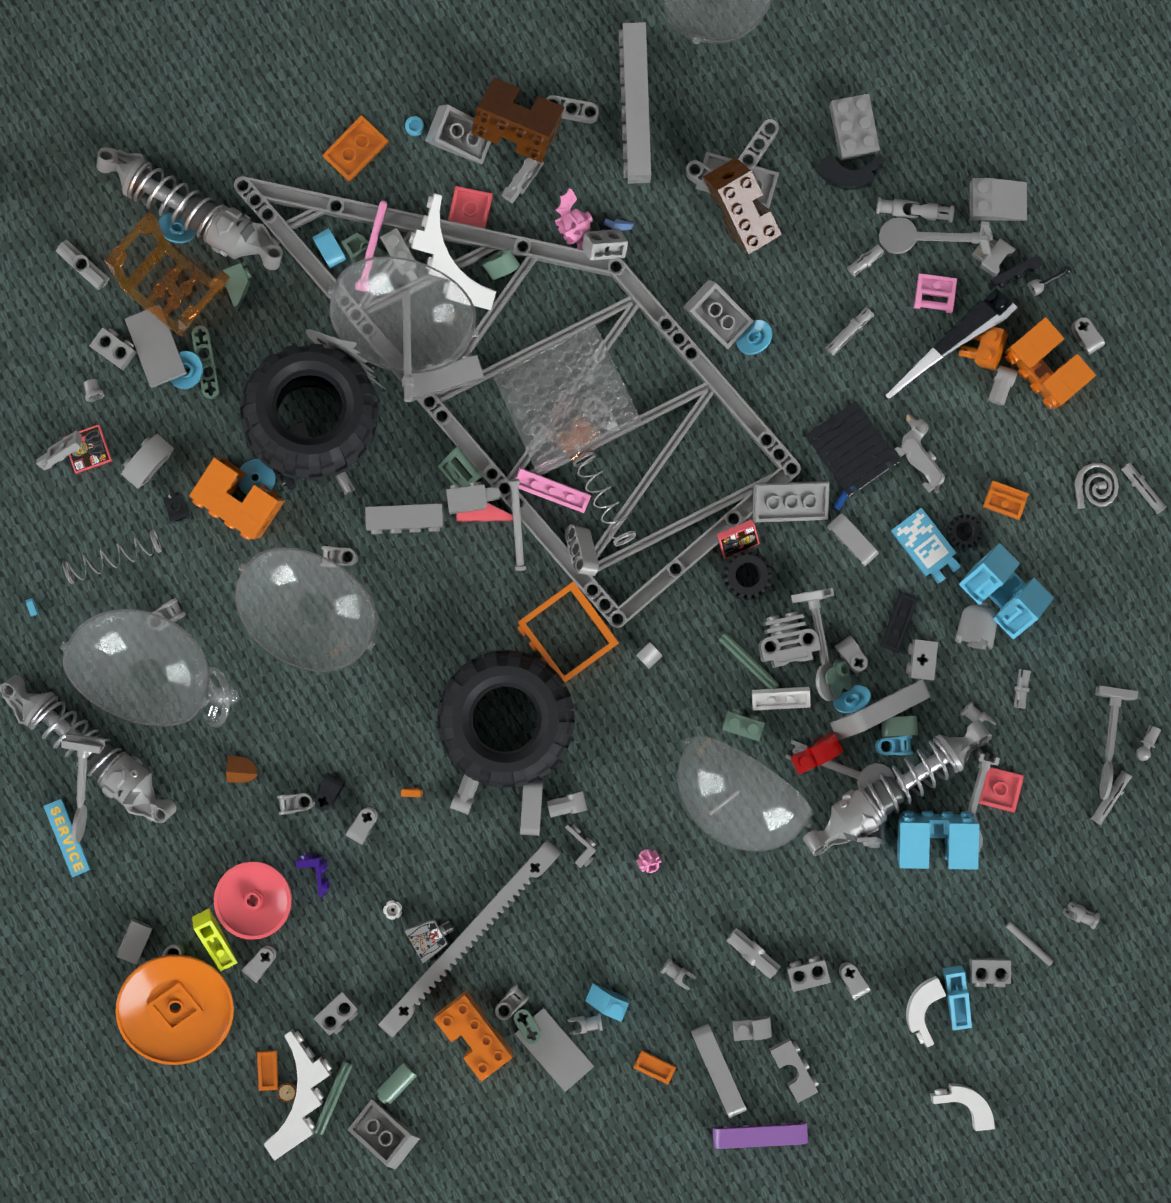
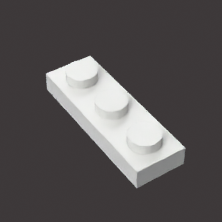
(781, 698)

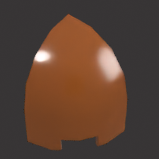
(240, 770)

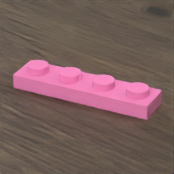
(552, 490)

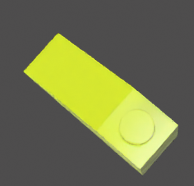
(213, 939)

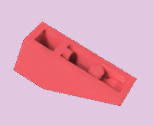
(490, 513)

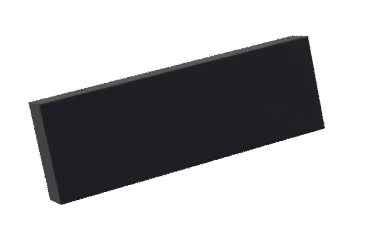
(898, 622)

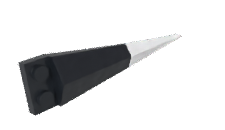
(977, 320)

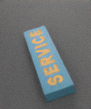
(62, 828)

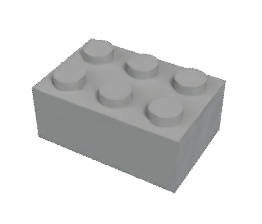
(854, 127)

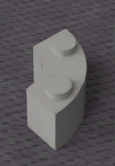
(147, 460)

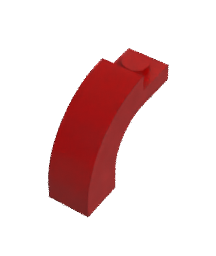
(822, 751)

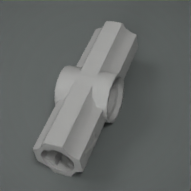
(90, 272)
(753, 953)

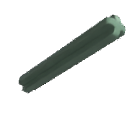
(748, 661)
(333, 1098)

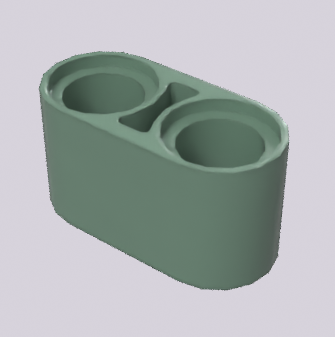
(500, 264)
(899, 726)

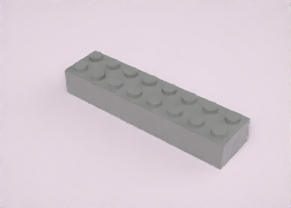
(636, 108)

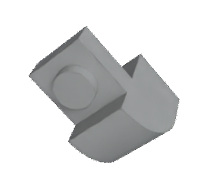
(754, 1028)

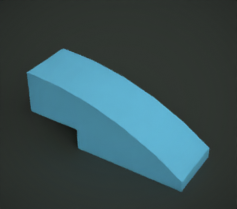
(957, 997)

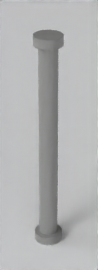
(520, 566)

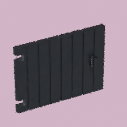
(852, 450)

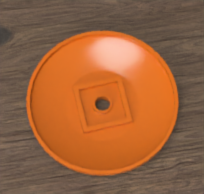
(171, 1034)

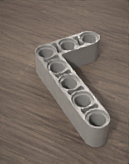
(750, 151)
(880, 710)

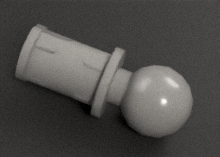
(1143, 753)

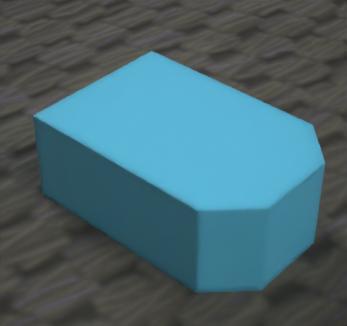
(32, 607)

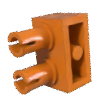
(990, 348)

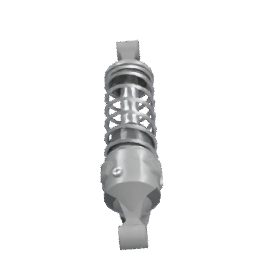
(219, 225)
(116, 771)
(864, 810)

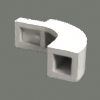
(917, 1005)
(980, 1111)

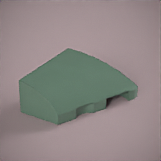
(356, 247)

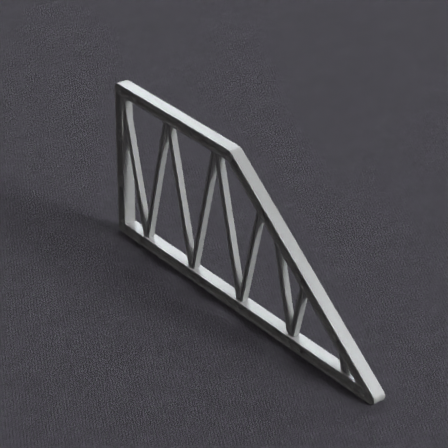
(638, 297)

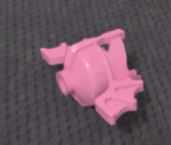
(572, 223)

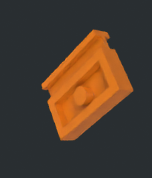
(1005, 500)

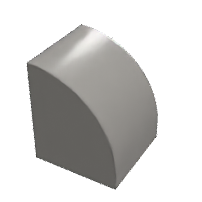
(649, 655)

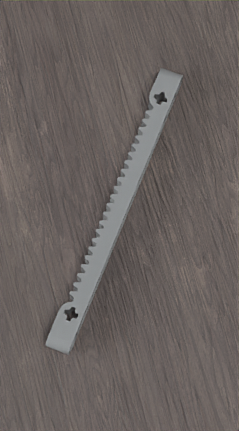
(395, 1019)

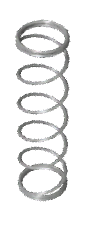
(631, 534)
(66, 566)

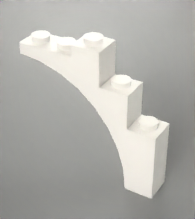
(431, 241)
(309, 1074)

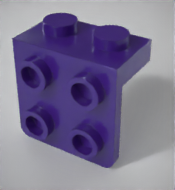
(309, 860)

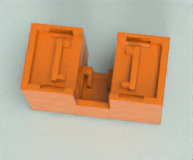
(1053, 386)
(215, 493)
(487, 1046)

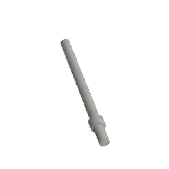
(407, 380)

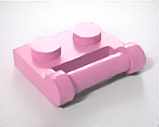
(935, 286)

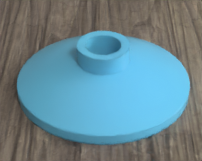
(175, 231)
(758, 331)
(195, 364)
(265, 474)
(853, 700)

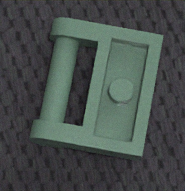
(455, 472)

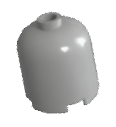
(977, 626)

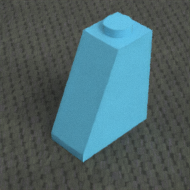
(607, 1002)

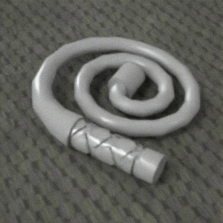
(1100, 485)

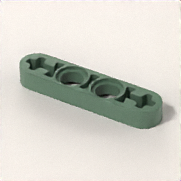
(207, 362)

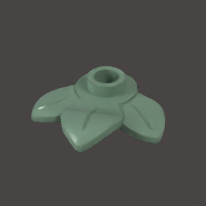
(838, 677)

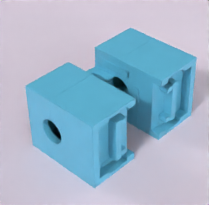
(1018, 601)
(958, 829)

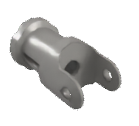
(975, 714)
(1080, 913)
(676, 973)
(587, 1024)

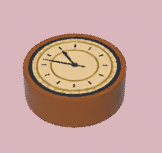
(287, 1092)

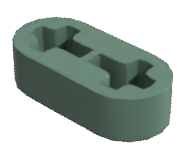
(523, 1028)

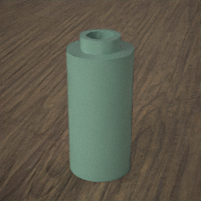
(396, 1083)

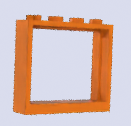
(536, 645)

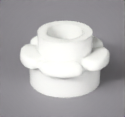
(387, 910)

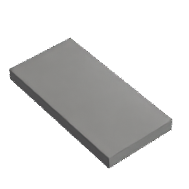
(765, 178)
(155, 348)
(790, 501)
(556, 1051)

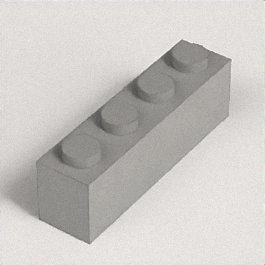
(448, 378)
(404, 517)

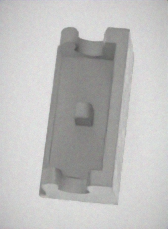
(134, 941)

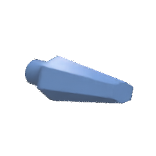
(618, 224)

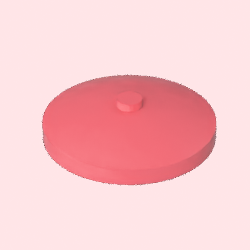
(252, 900)

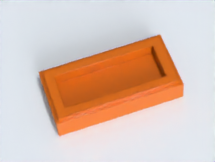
(411, 792)
(654, 1067)
(267, 1070)

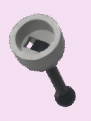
(1038, 285)

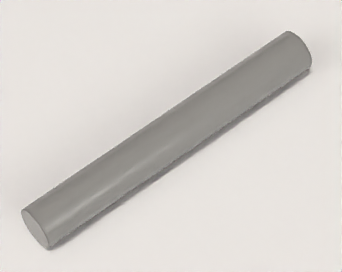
(1029, 943)

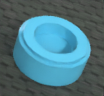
(414, 126)

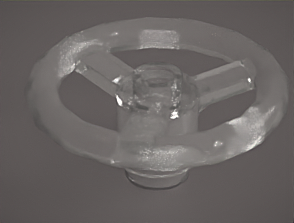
(218, 696)

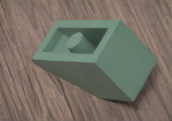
(238, 283)

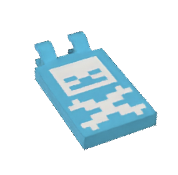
(925, 545)

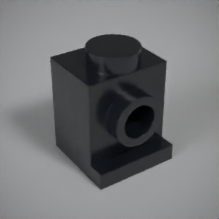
(182, 511)

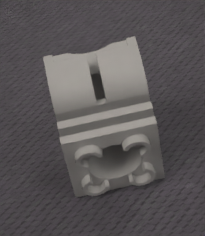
(787, 640)

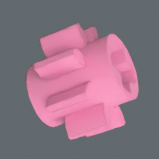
(648, 861)

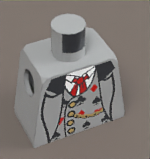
(429, 938)

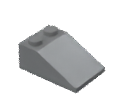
(452, 133)
(998, 199)
(718, 314)
(383, 1134)

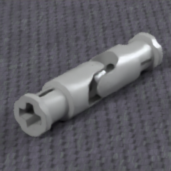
(928, 211)

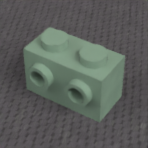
(743, 726)

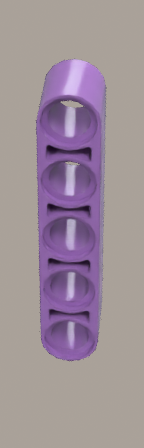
(760, 1135)

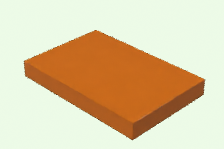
(355, 148)

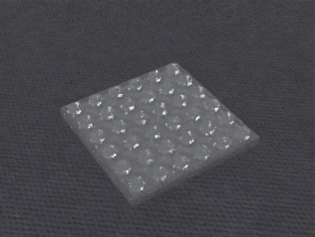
(566, 398)

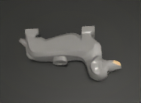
(918, 456)

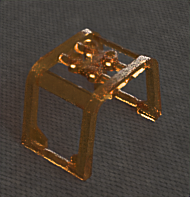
(115, 260)

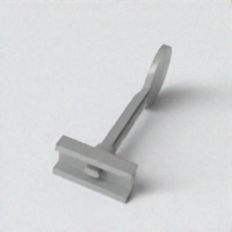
(900, 236)
(814, 604)
(1116, 696)
(83, 745)
(984, 766)
(868, 774)

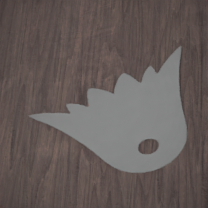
(344, 346)

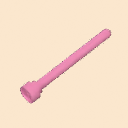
(376, 230)

